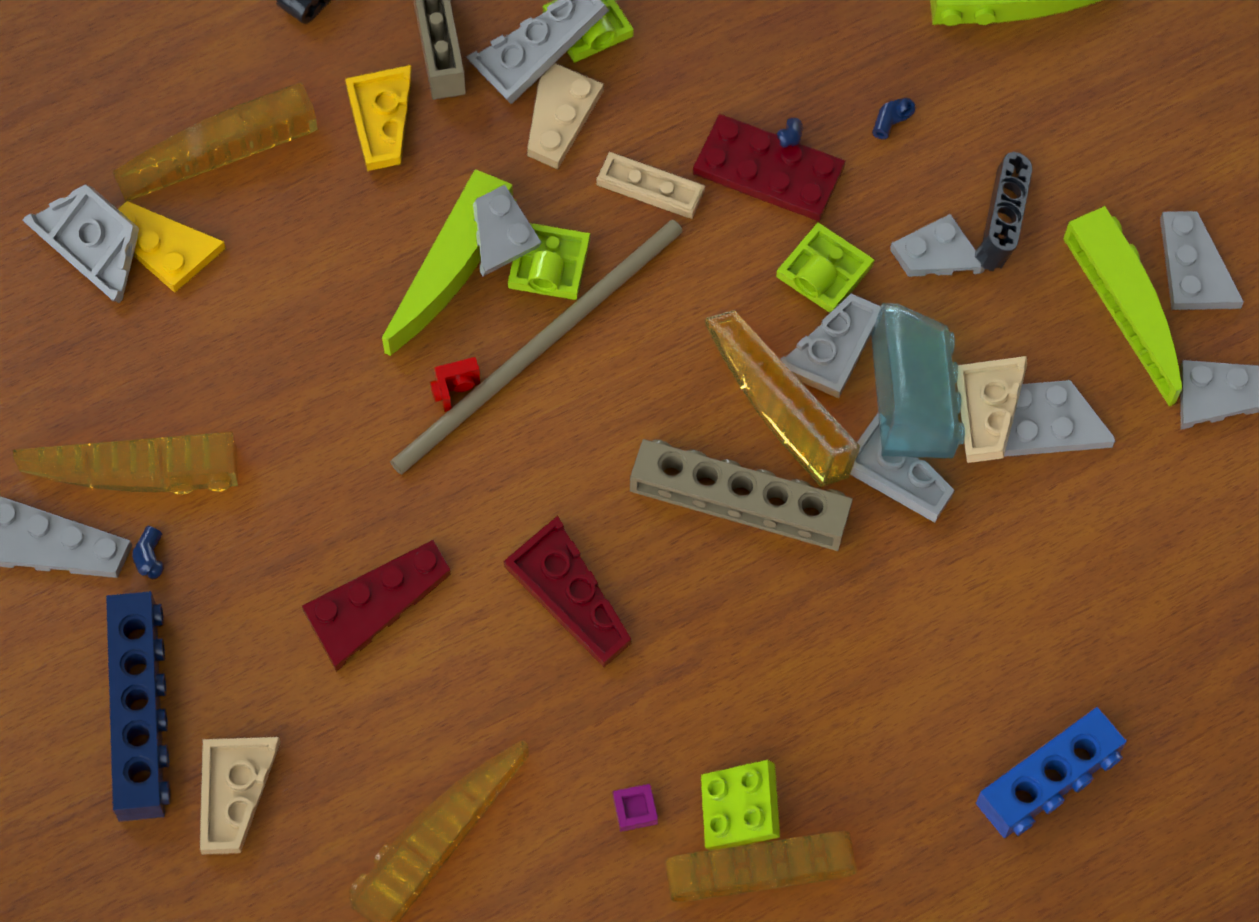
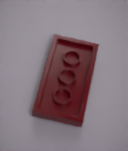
(758, 166)

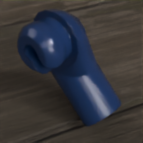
(890, 114)
(791, 134)
(144, 555)

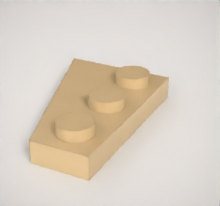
(560, 113)
(989, 405)
(231, 789)

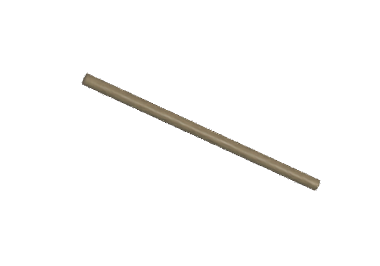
(535, 347)

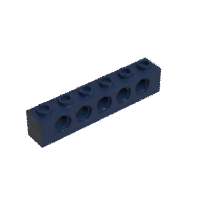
(125, 615)

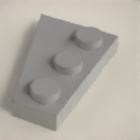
(1194, 266)
(834, 348)
(1217, 391)
(901, 478)

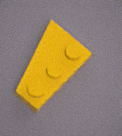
(380, 114)
(170, 248)

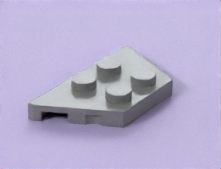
(91, 237)
(1055, 419)

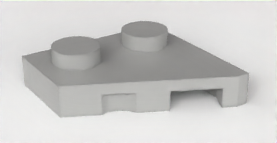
(502, 230)
(936, 250)

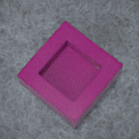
(635, 807)

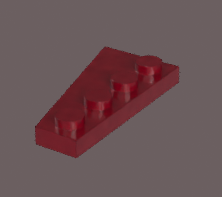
(560, 581)
(363, 607)

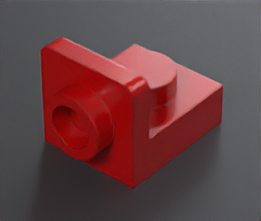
(456, 377)

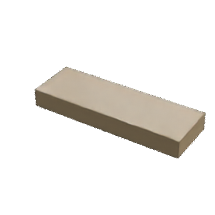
(650, 185)

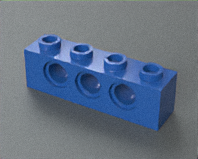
(1090, 733)

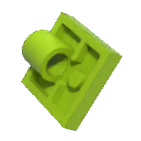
(605, 33)
(554, 266)
(825, 268)
(740, 805)

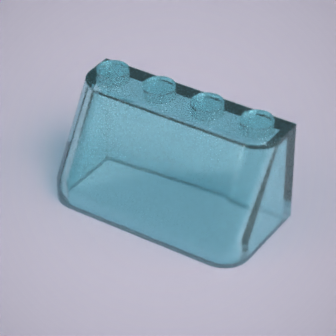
(915, 384)

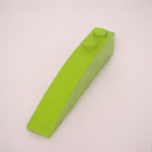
(995, 11)
(445, 267)
(1127, 293)

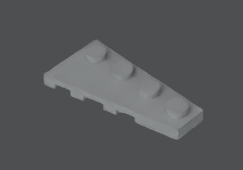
(525, 54)
(53, 542)

